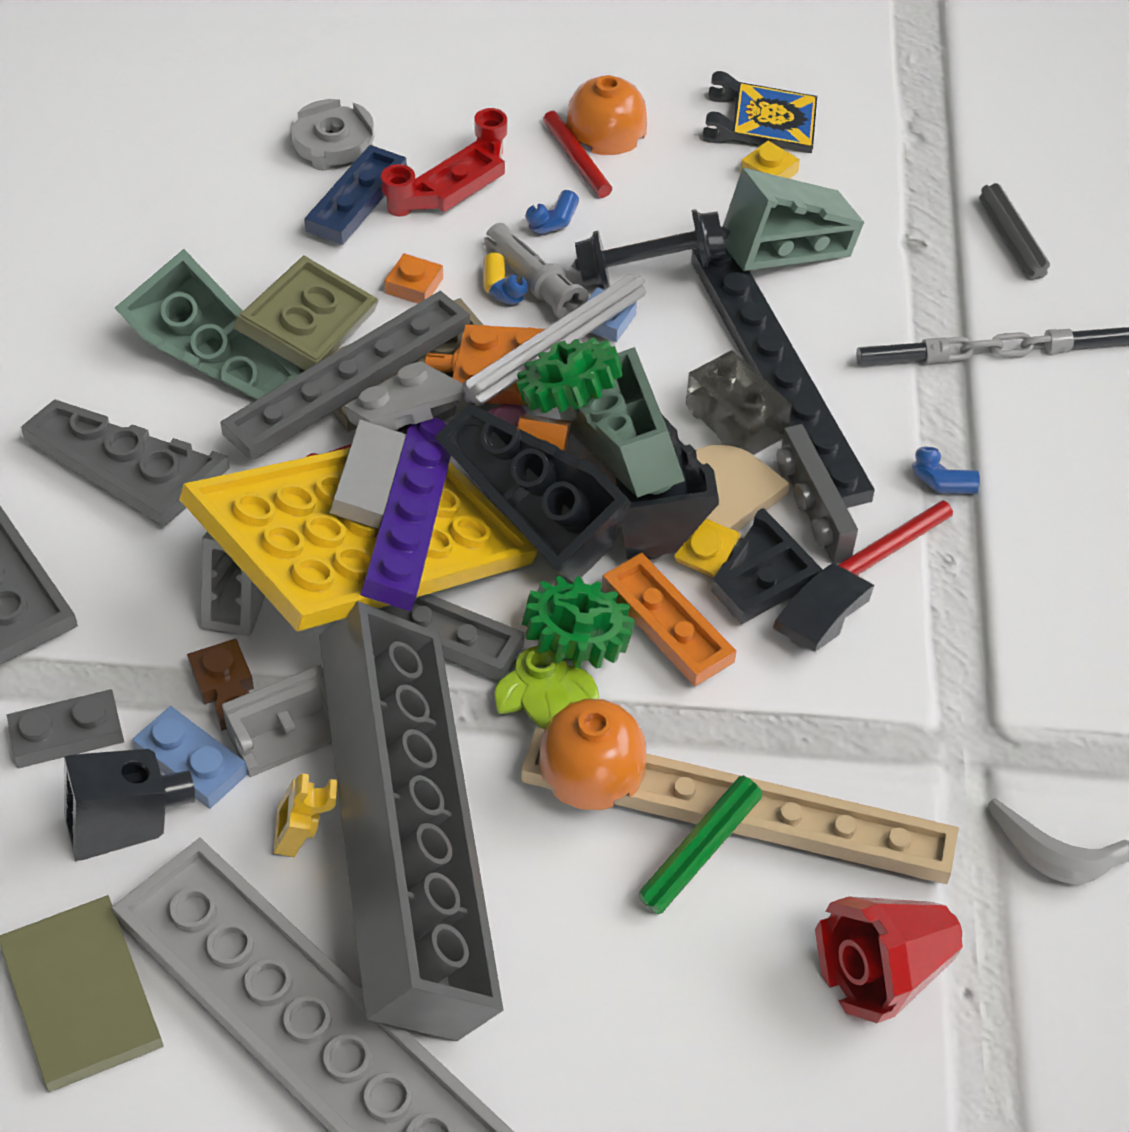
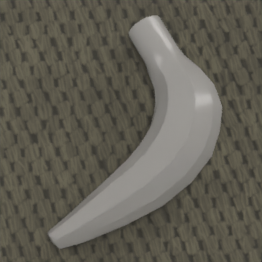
(1055, 857)

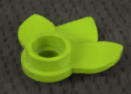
(543, 690)

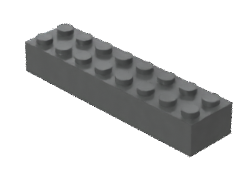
(407, 828)

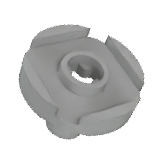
(351, 135)

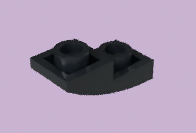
(821, 607)

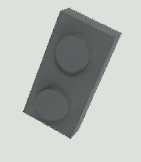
(64, 728)

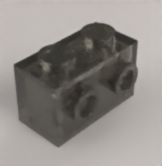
(737, 403)

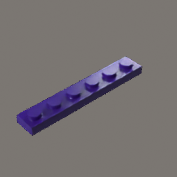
(408, 518)

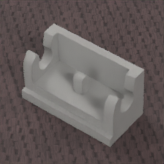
(279, 721)

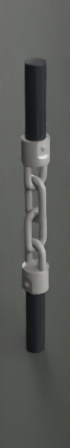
(938, 349)

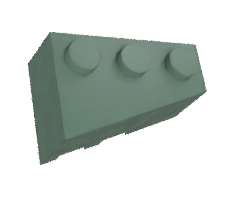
(787, 222)

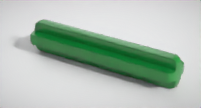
(700, 844)

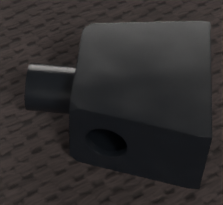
(118, 799)

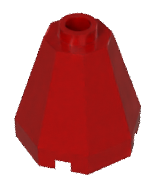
(884, 951)

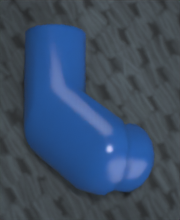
(559, 217)
(939, 477)

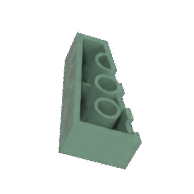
(628, 431)

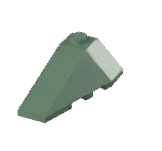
(195, 321)

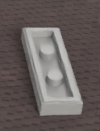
(368, 474)

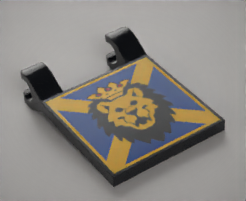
(761, 115)

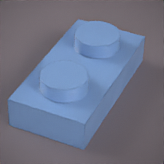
(184, 747)

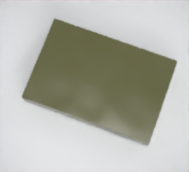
(306, 313)
(79, 993)

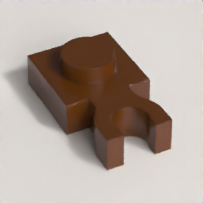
(221, 675)

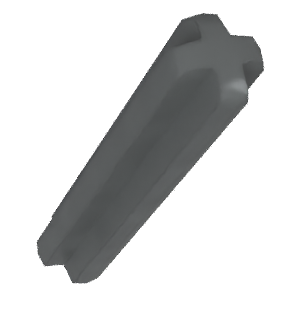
(1014, 231)

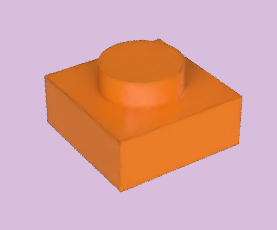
(413, 278)

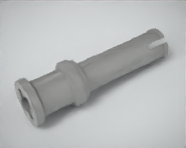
(546, 280)

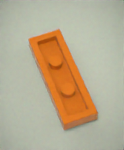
(669, 619)

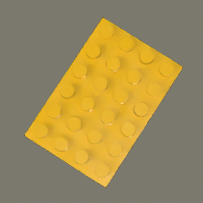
(314, 562)

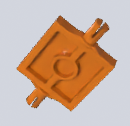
(479, 349)

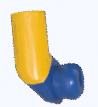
(500, 286)

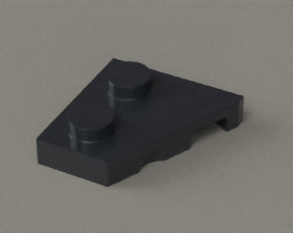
(762, 570)

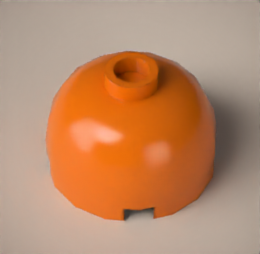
(607, 115)
(593, 754)

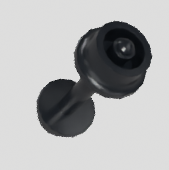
(594, 260)

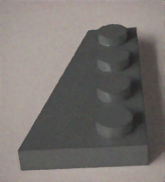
(122, 459)

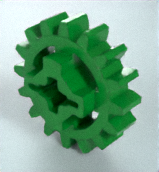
(569, 375)
(577, 622)

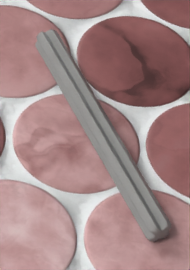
(572, 326)

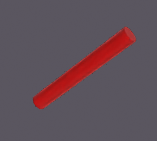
(577, 154)
(898, 538)

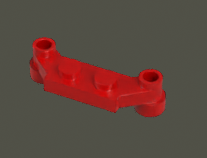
(454, 177)

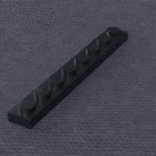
(776, 361)

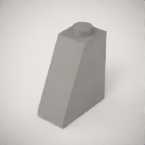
(227, 594)

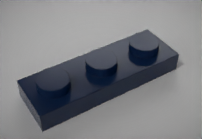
(351, 196)

